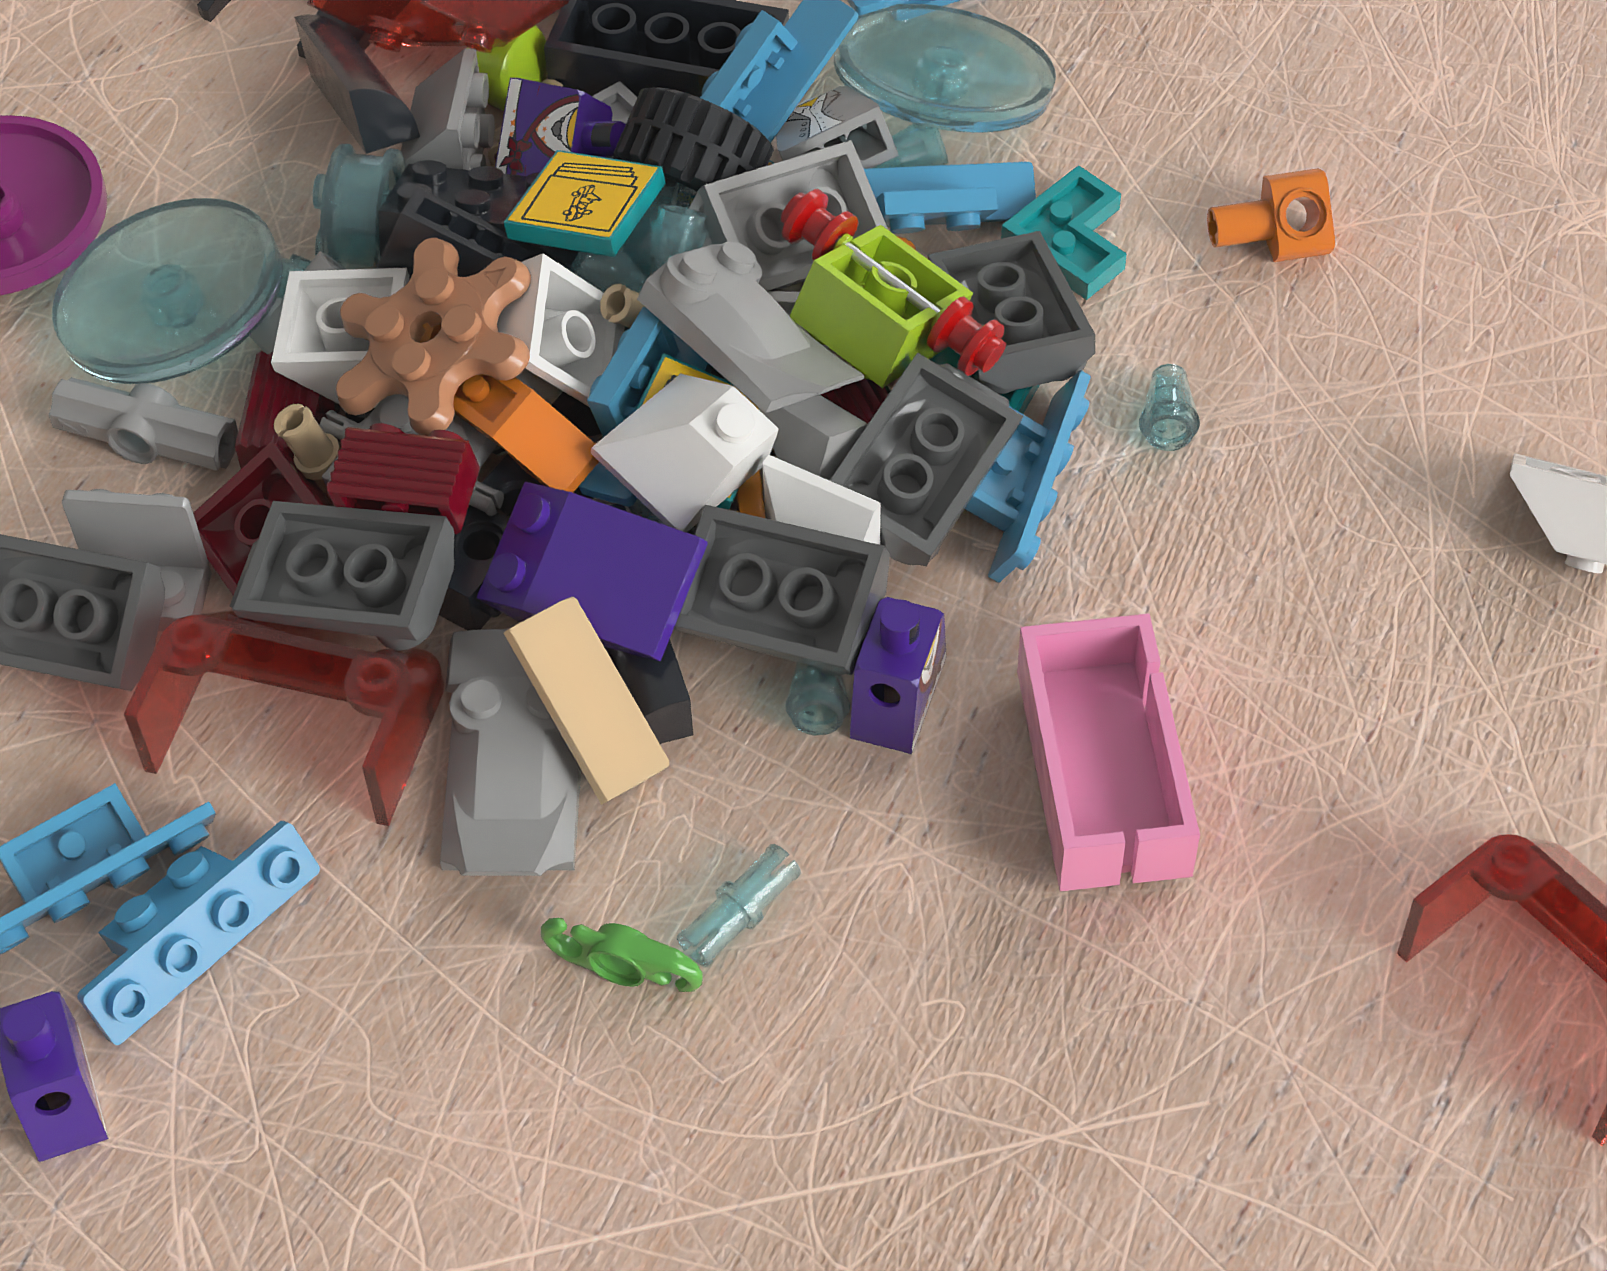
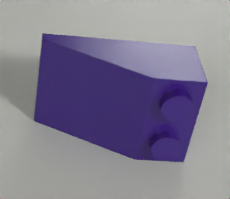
(616, 564)

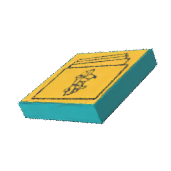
(585, 203)

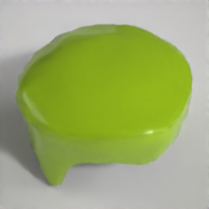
(518, 59)

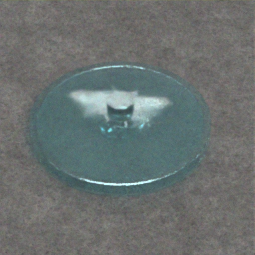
(946, 68)
(167, 291)

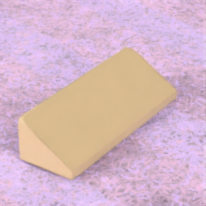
(587, 699)

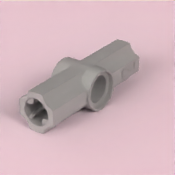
(143, 423)

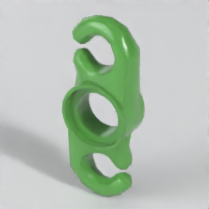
(621, 955)

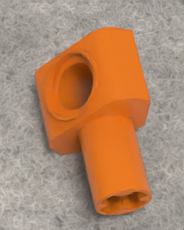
(1267, 217)

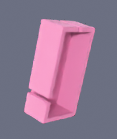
(1102, 761)

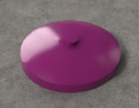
(48, 200)

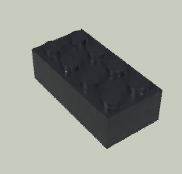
(646, 42)

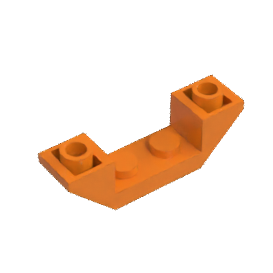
(527, 429)

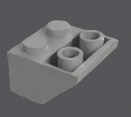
(452, 115)

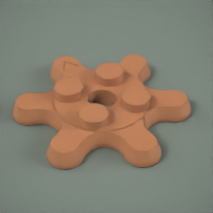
(462, 348)

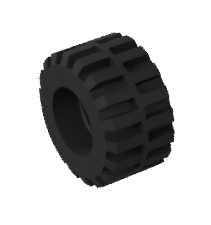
(690, 139)

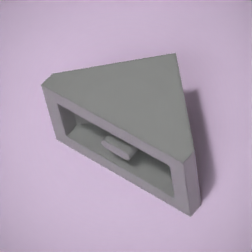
(815, 435)

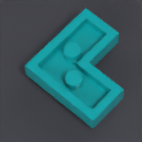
(1066, 220)

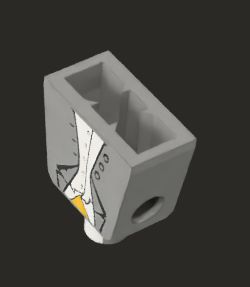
(834, 119)

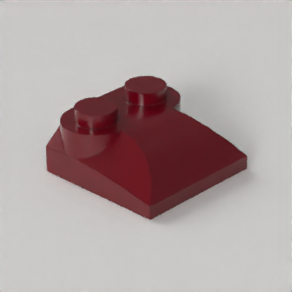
(238, 510)

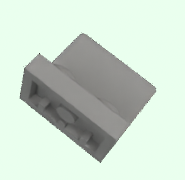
(148, 530)

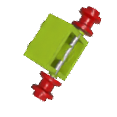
(881, 298)

